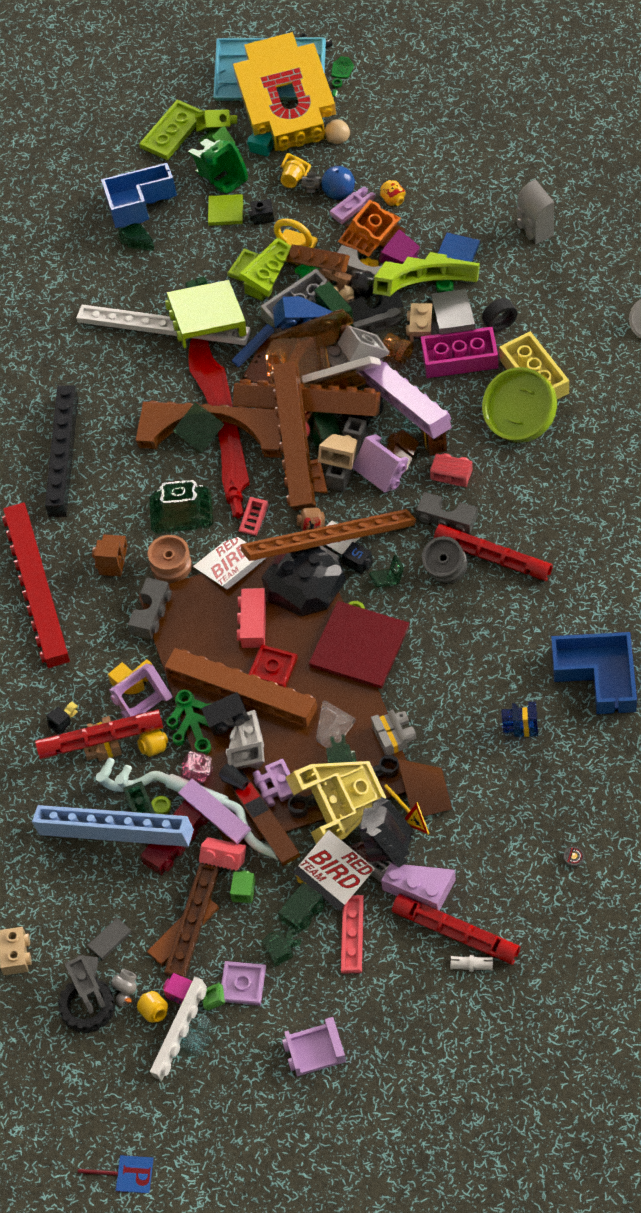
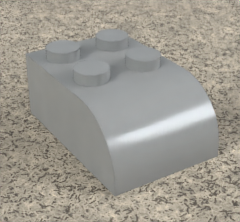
(535, 212)

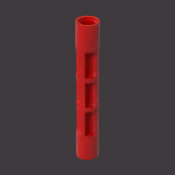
(497, 554)
(99, 734)
(455, 929)

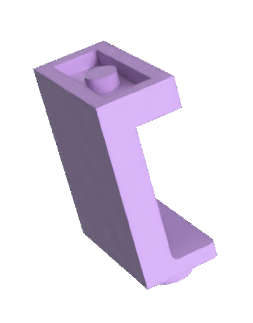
(379, 464)
(314, 1048)

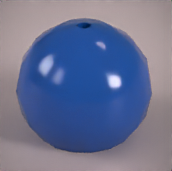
(338, 182)

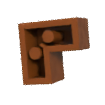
(110, 555)

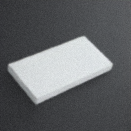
(359, 365)

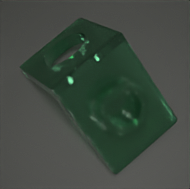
(388, 576)

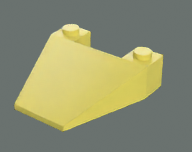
(340, 792)

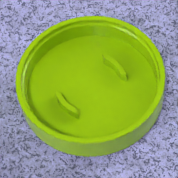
(519, 405)

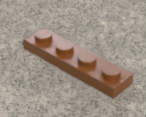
(318, 258)

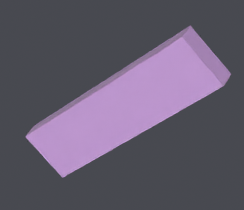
(214, 811)

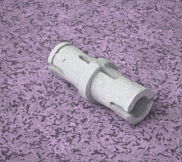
(472, 963)

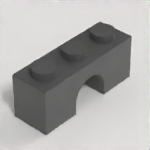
(461, 518)
(146, 622)

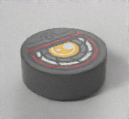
(573, 857)

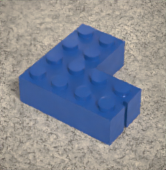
(131, 191)
(599, 658)

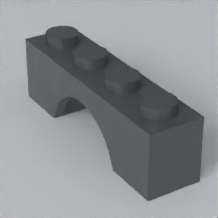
(338, 477)

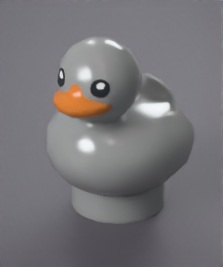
(126, 985)

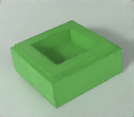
(214, 997)

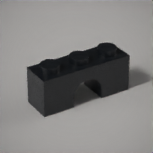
(362, 311)

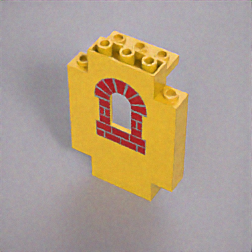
(276, 64)

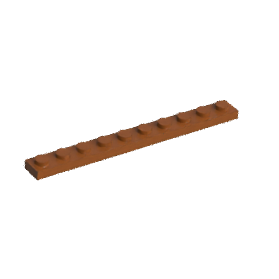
(327, 535)

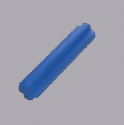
(253, 345)

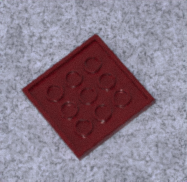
(359, 644)

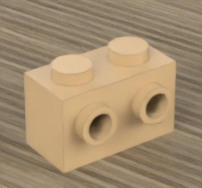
(13, 951)

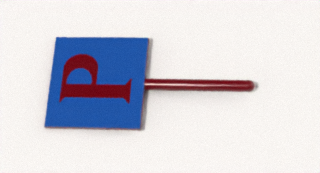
(133, 1174)

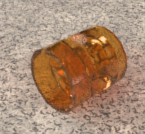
(398, 347)

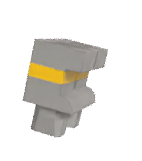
(390, 733)

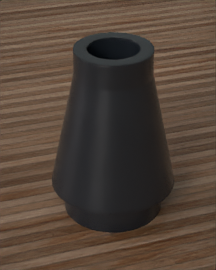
(231, 776)

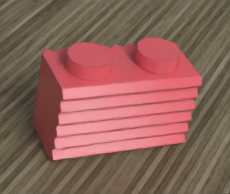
(451, 469)
(222, 853)

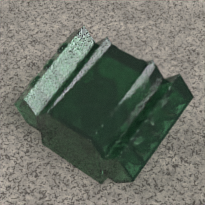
(180, 507)

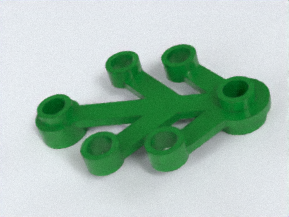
(191, 719)

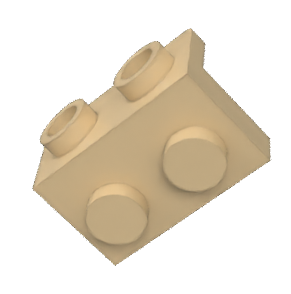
(420, 320)

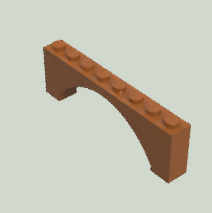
(160, 419)

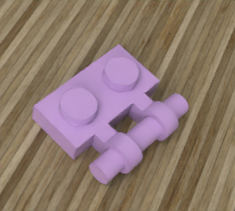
(276, 774)

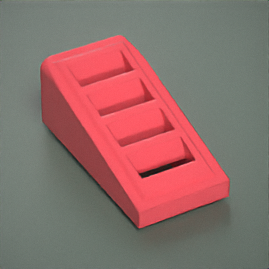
(256, 503)

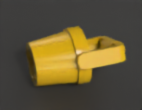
(293, 170)

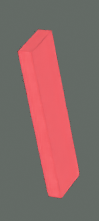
(352, 935)

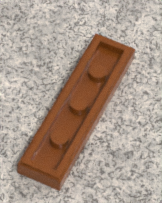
(161, 949)

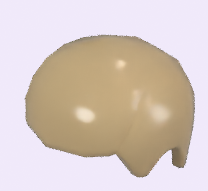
(337, 131)

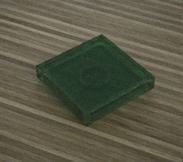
(198, 427)

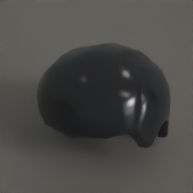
(362, 283)

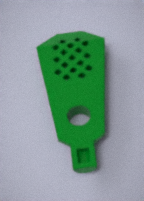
(346, 61)

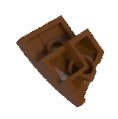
(426, 786)

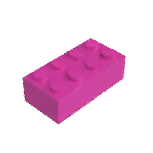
(459, 352)

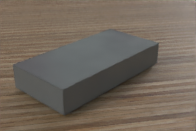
(109, 938)

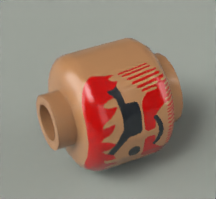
(310, 519)

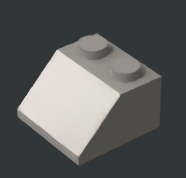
(360, 344)

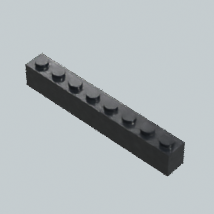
(61, 451)

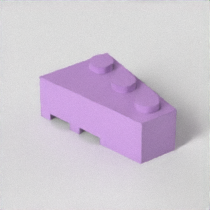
(419, 883)

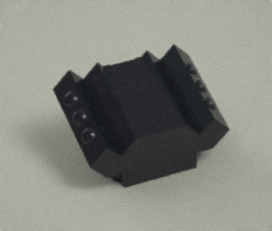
(385, 833)

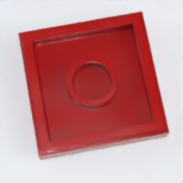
(273, 665)

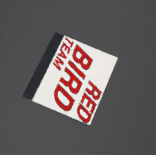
(227, 563)
(334, 870)

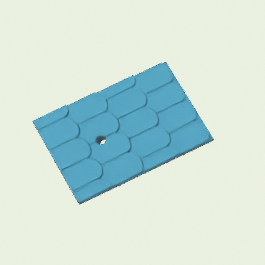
(233, 51)

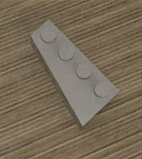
(302, 288)

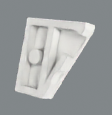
(247, 733)

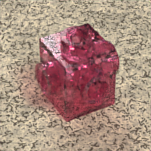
(196, 767)

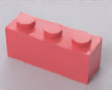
(252, 617)

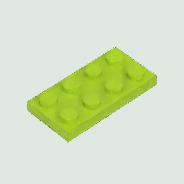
(171, 130)

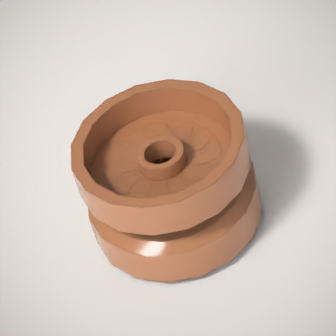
(169, 558)

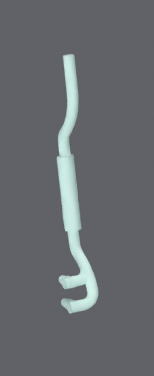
(176, 783)

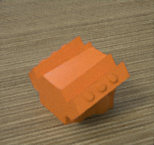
(369, 228)

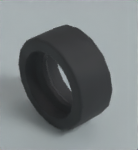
(496, 308)

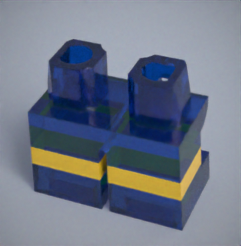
(521, 720)

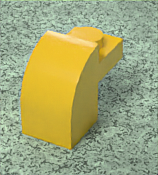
(122, 671)

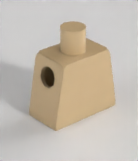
(338, 451)

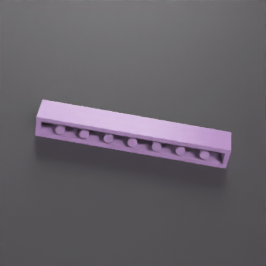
(408, 399)

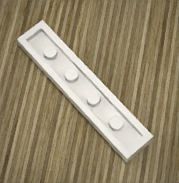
(178, 1029)

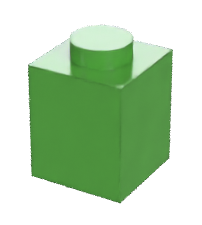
(242, 887)

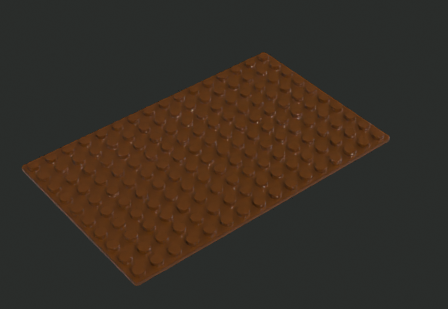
(205, 623)

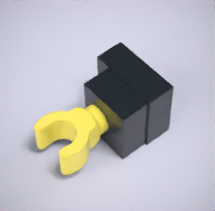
(60, 719)

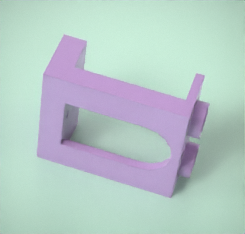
(161, 691)

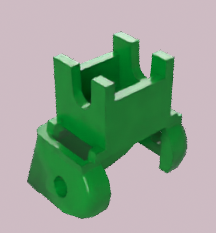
(217, 158)

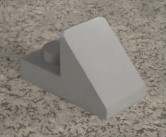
(247, 756)

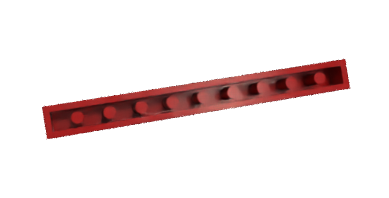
(36, 586)

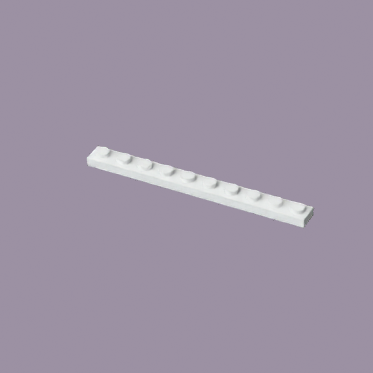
(148, 323)

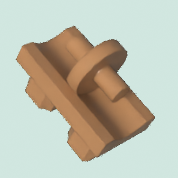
(341, 278)

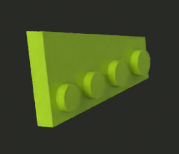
(266, 266)

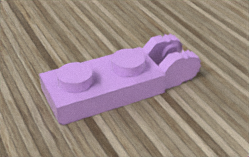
(351, 205)

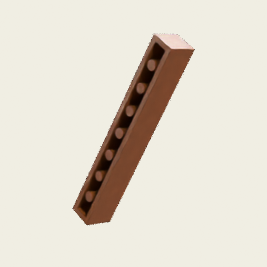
(314, 398)
(294, 436)
(252, 689)

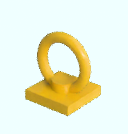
(293, 237)

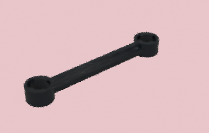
(310, 800)

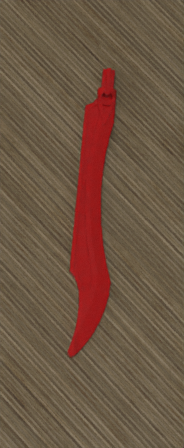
(214, 385)

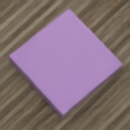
(243, 982)

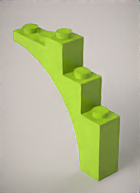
(414, 270)

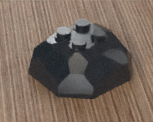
(304, 580)

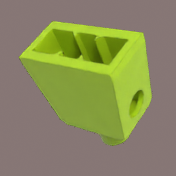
(213, 119)

